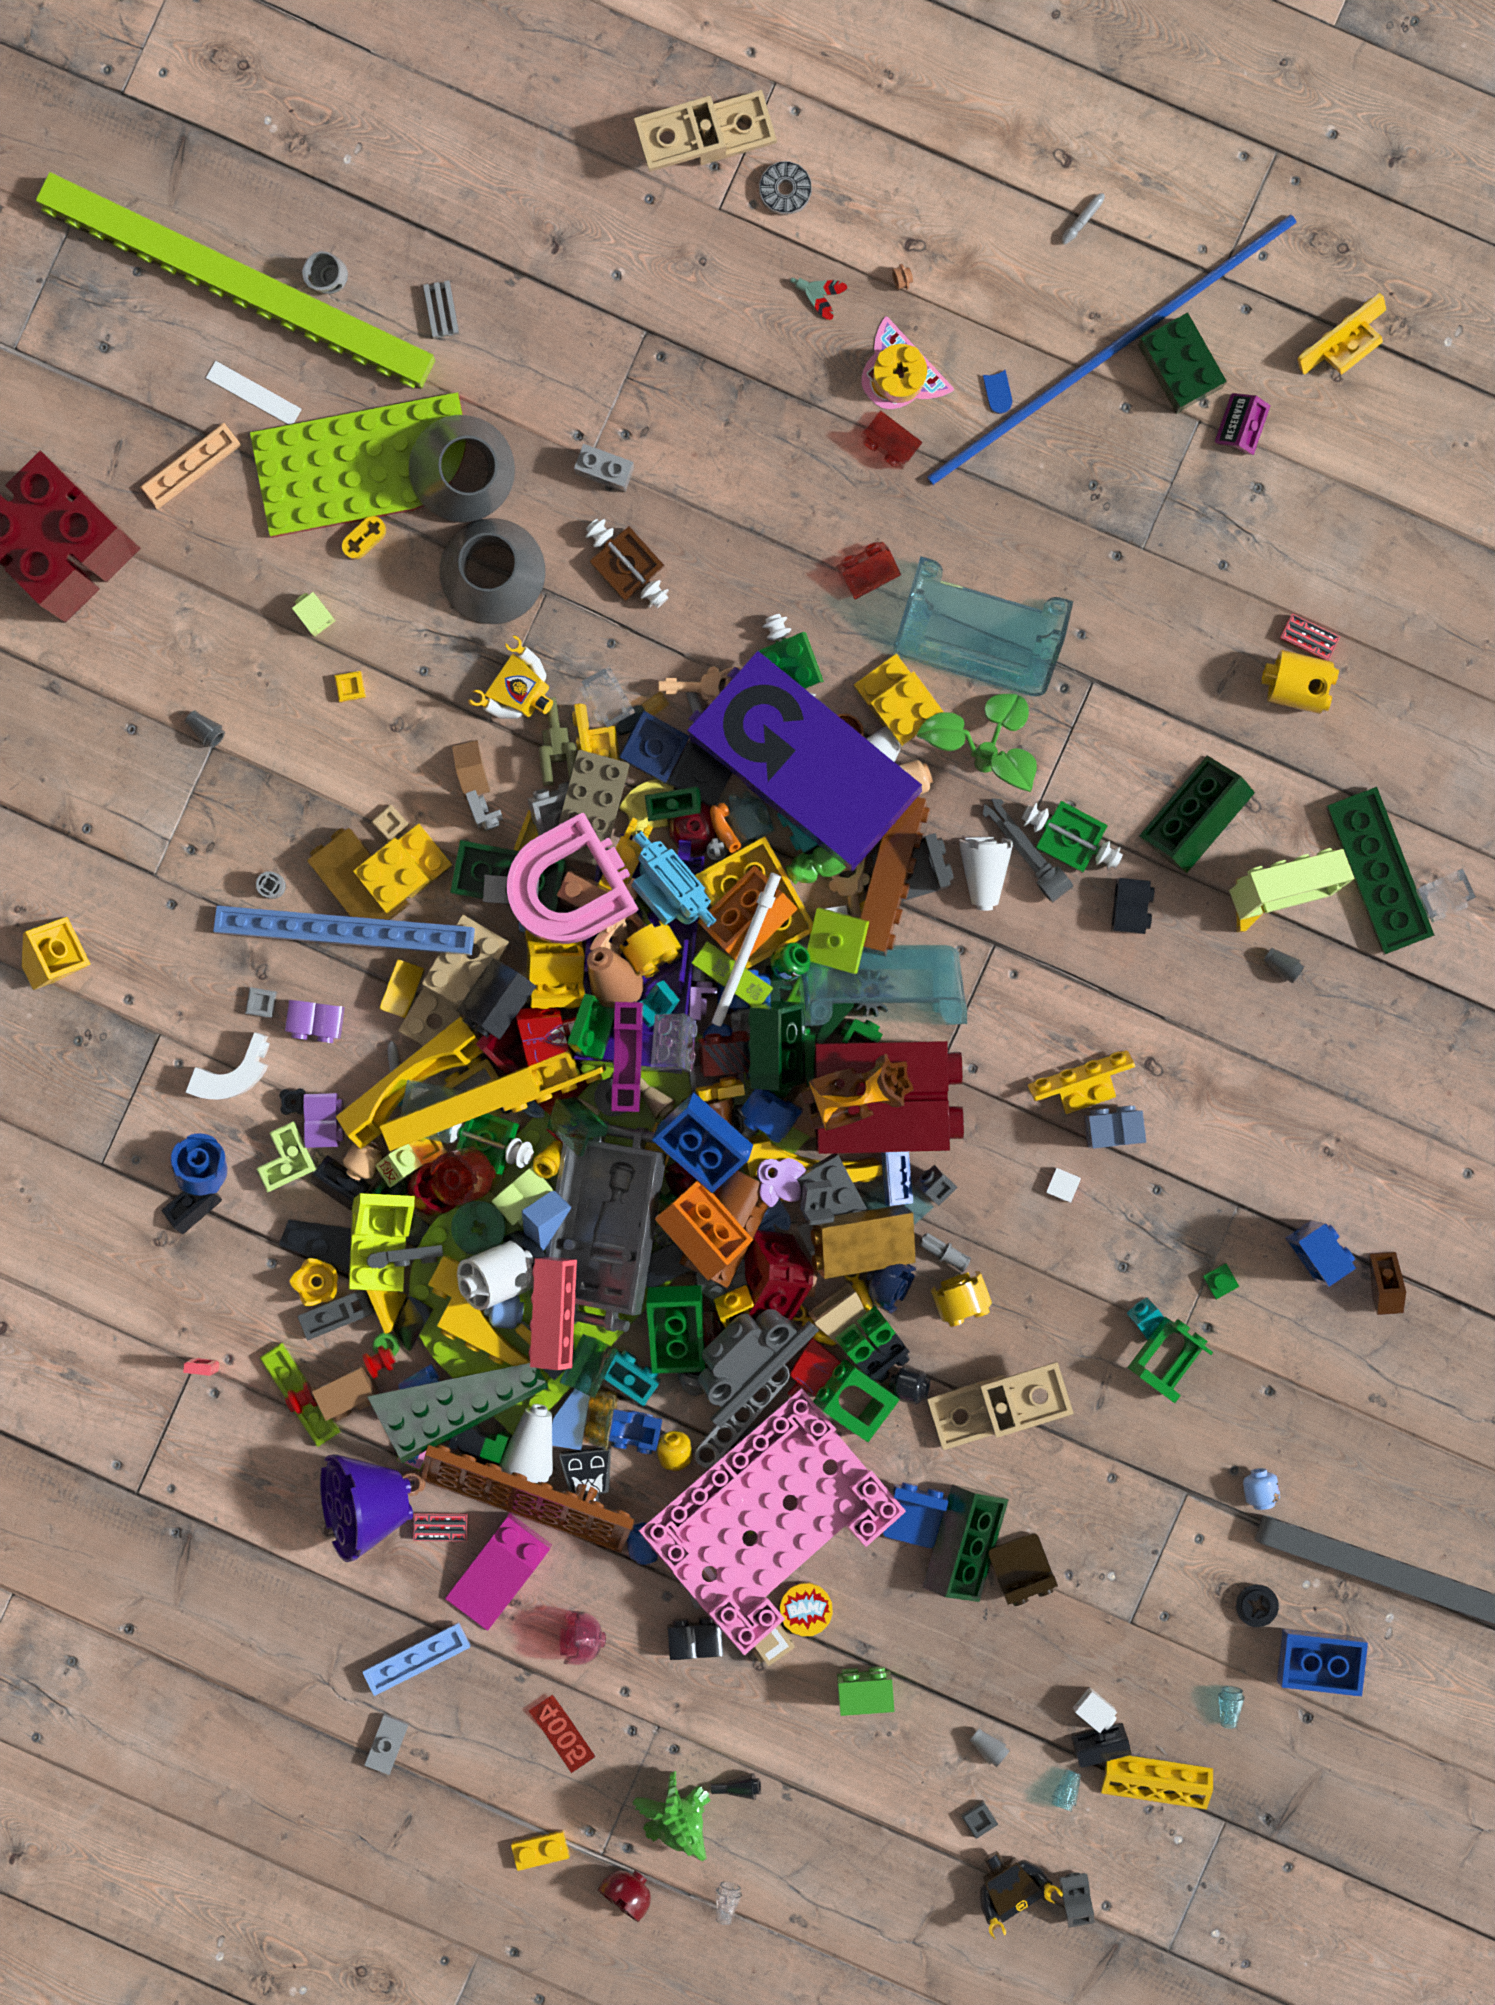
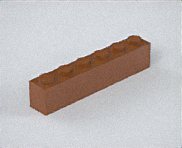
(890, 876)

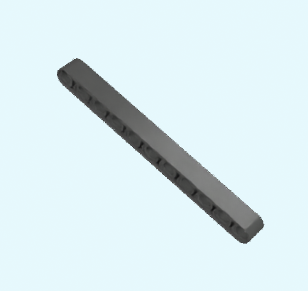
(1376, 1568)

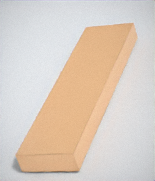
(190, 466)

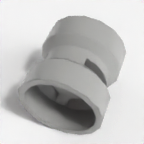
(275, 886)

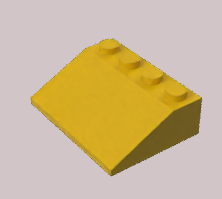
(726, 873)

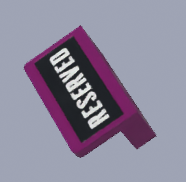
(1243, 422)

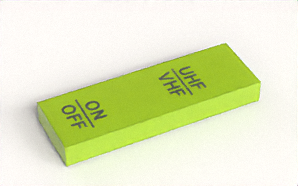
(719, 967)

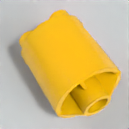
(1290, 679)

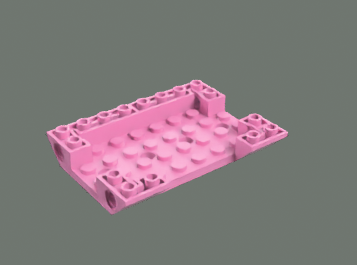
(748, 1494)

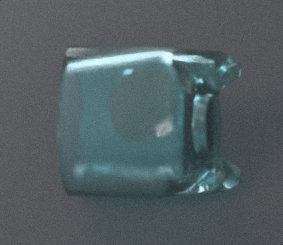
(749, 818)

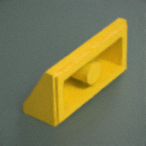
(401, 988)

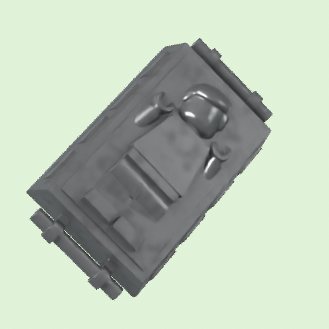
(610, 1222)

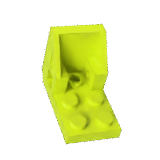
(378, 1226)

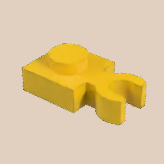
(726, 1088)

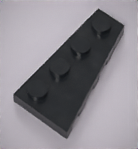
(319, 1242)

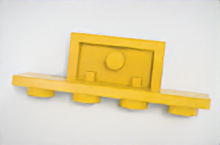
(1347, 341)
(597, 741)
(557, 1074)
(1083, 1084)

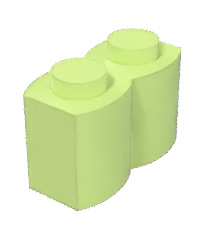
(521, 1194)

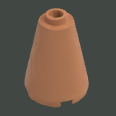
(612, 978)

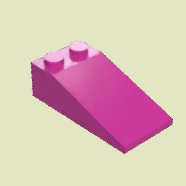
(499, 1571)

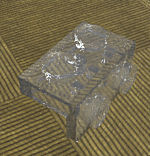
(673, 1042)

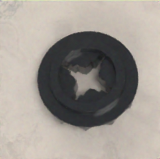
(1260, 1617)

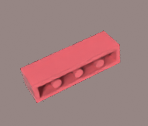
(553, 1313)

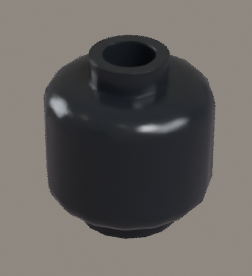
(910, 1385)

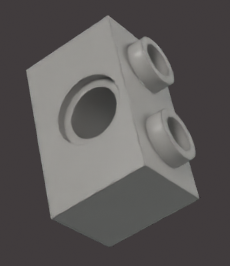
(604, 467)

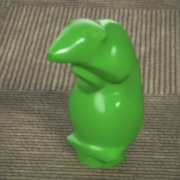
(807, 867)

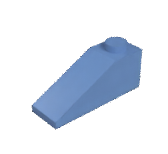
(570, 1421)

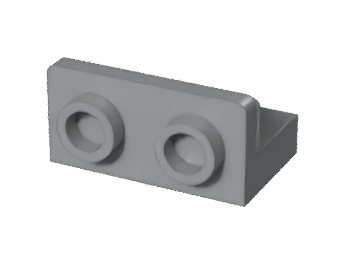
(479, 808)

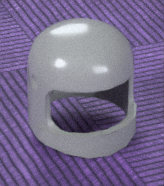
(326, 272)

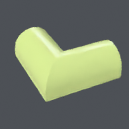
(293, 1158)

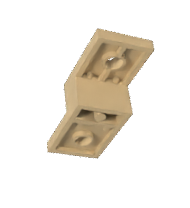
(705, 130)
(449, 984)
(1000, 1405)

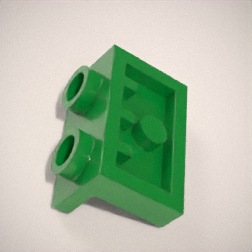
(592, 1028)

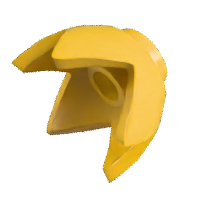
(302, 1282)

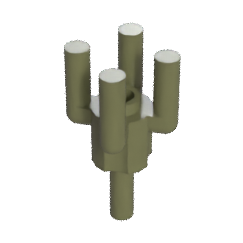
(555, 747)

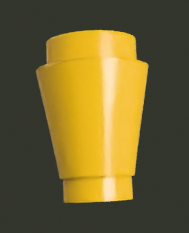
(548, 1161)

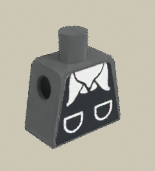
(588, 1468)

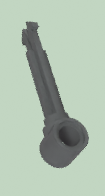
(1052, 881)

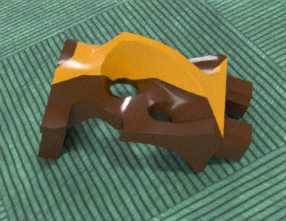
(883, 1084)

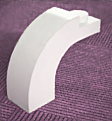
(217, 1086)

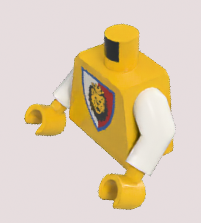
(518, 687)

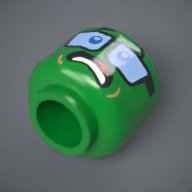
(790, 961)

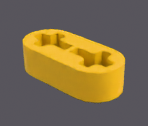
(359, 533)

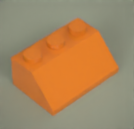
(737, 909)
(704, 1229)

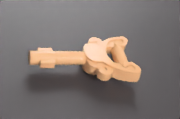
(707, 687)
(852, 886)
(616, 932)

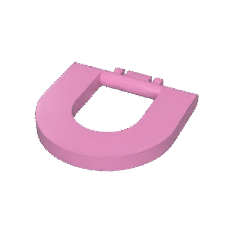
(586, 920)

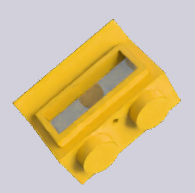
(478, 1073)

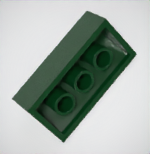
(1197, 813)
(963, 1543)

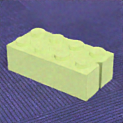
(1291, 883)

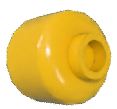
(674, 1450)

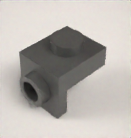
(936, 1185)
(816, 1202)

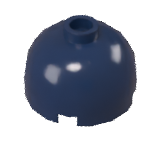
(889, 1285)

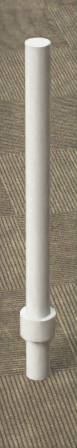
(765, 901)

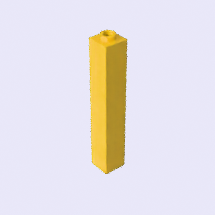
(462, 1107)

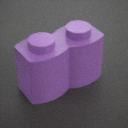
(314, 1019)
(320, 1123)

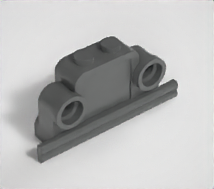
(747, 1358)

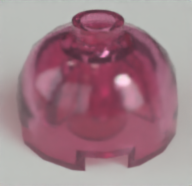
(581, 1639)

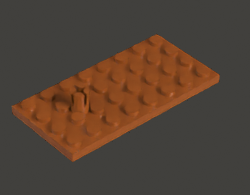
(526, 1499)

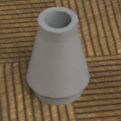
(989, 1747)

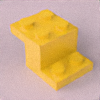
(897, 698)
(402, 868)
(555, 972)

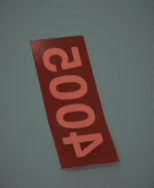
(562, 1733)

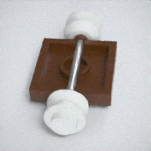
(626, 563)

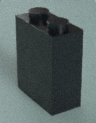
(495, 999)

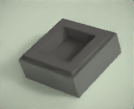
(979, 1819)

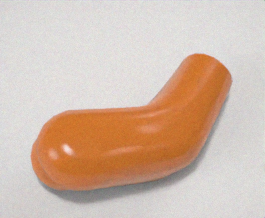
(722, 828)

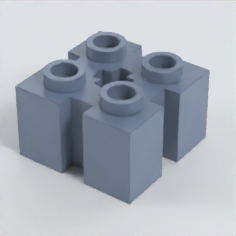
(1115, 1128)

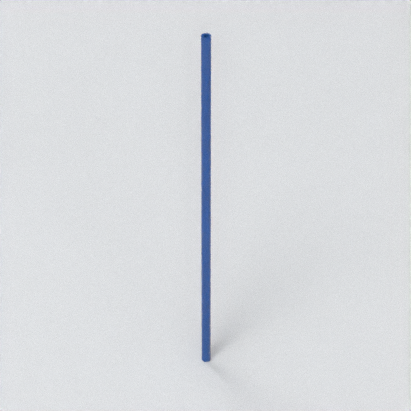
(1112, 349)

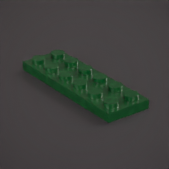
(1380, 870)

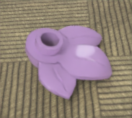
(783, 1183)

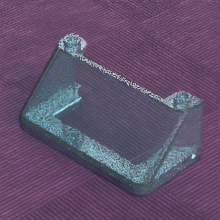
(981, 633)
(903, 976)

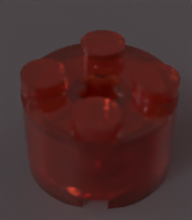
(462, 1176)

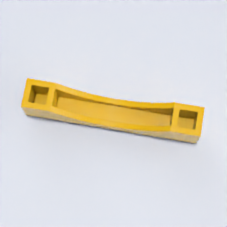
(448, 1049)

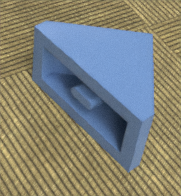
(544, 1218)

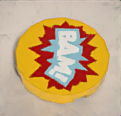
(806, 1609)

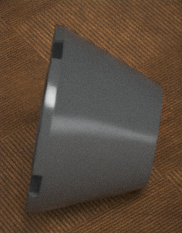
(427, 475)
(503, 602)

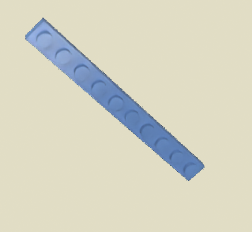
(344, 930)

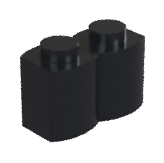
(1131, 906)
(695, 1639)

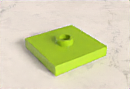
(837, 940)

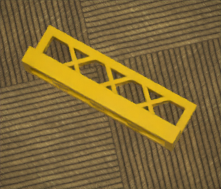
(1159, 1777)

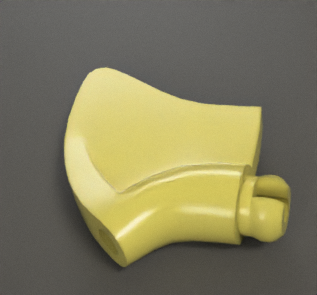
(635, 805)

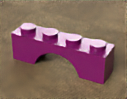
(627, 1056)

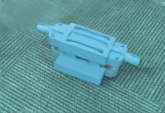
(669, 885)

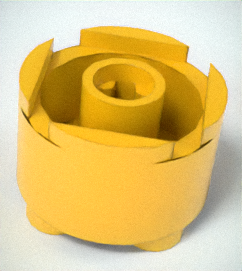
(909, 361)
(651, 948)
(962, 1298)

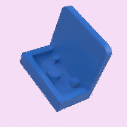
(922, 1515)

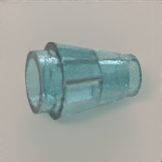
(1230, 1705)
(1067, 1790)

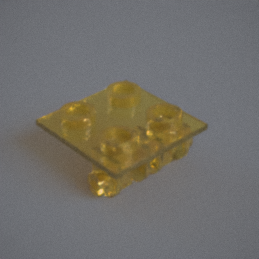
(599, 1425)

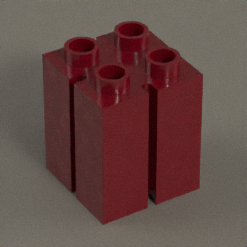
(58, 538)
(924, 1120)

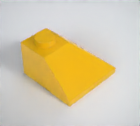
(52, 953)

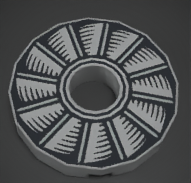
(785, 172)

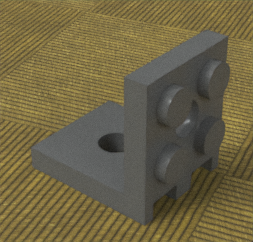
(930, 870)

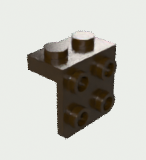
(1022, 1569)

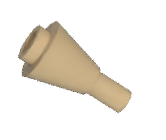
(657, 1102)

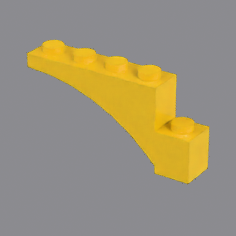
(860, 1170)
(467, 1322)

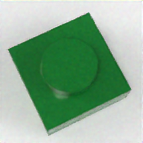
(1220, 1281)

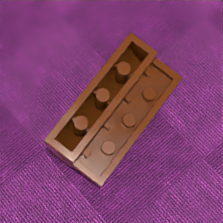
(743, 1201)

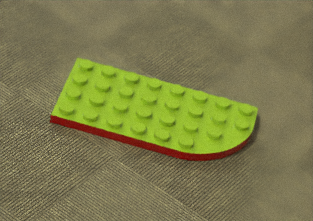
(347, 465)

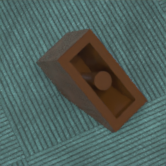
(1387, 1283)

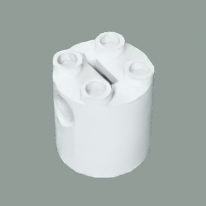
(495, 1275)

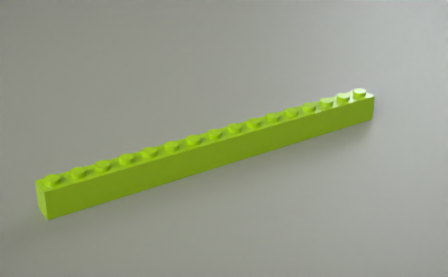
(235, 280)

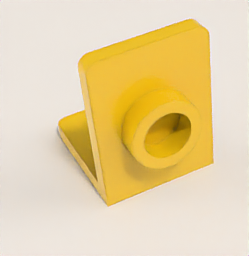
(733, 1303)

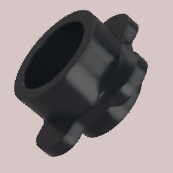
(287, 1096)

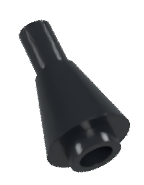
(743, 1787)

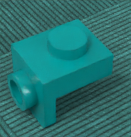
(659, 1001)
(1146, 1316)

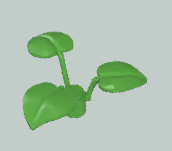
(1007, 710)

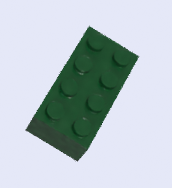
(478, 860)

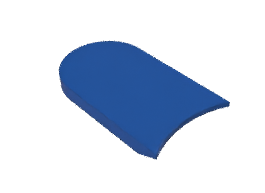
(998, 392)

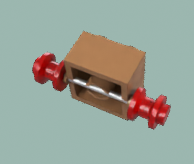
(346, 1391)

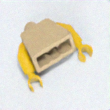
(839, 1311)

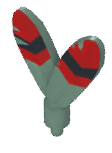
(815, 292)

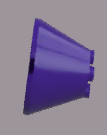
(362, 1503)

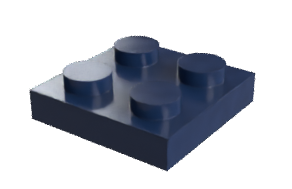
(653, 747)

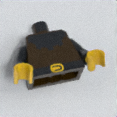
(1011, 1889)

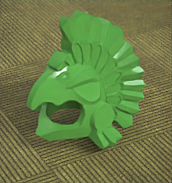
(678, 1820)

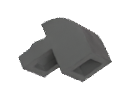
(1077, 1899)

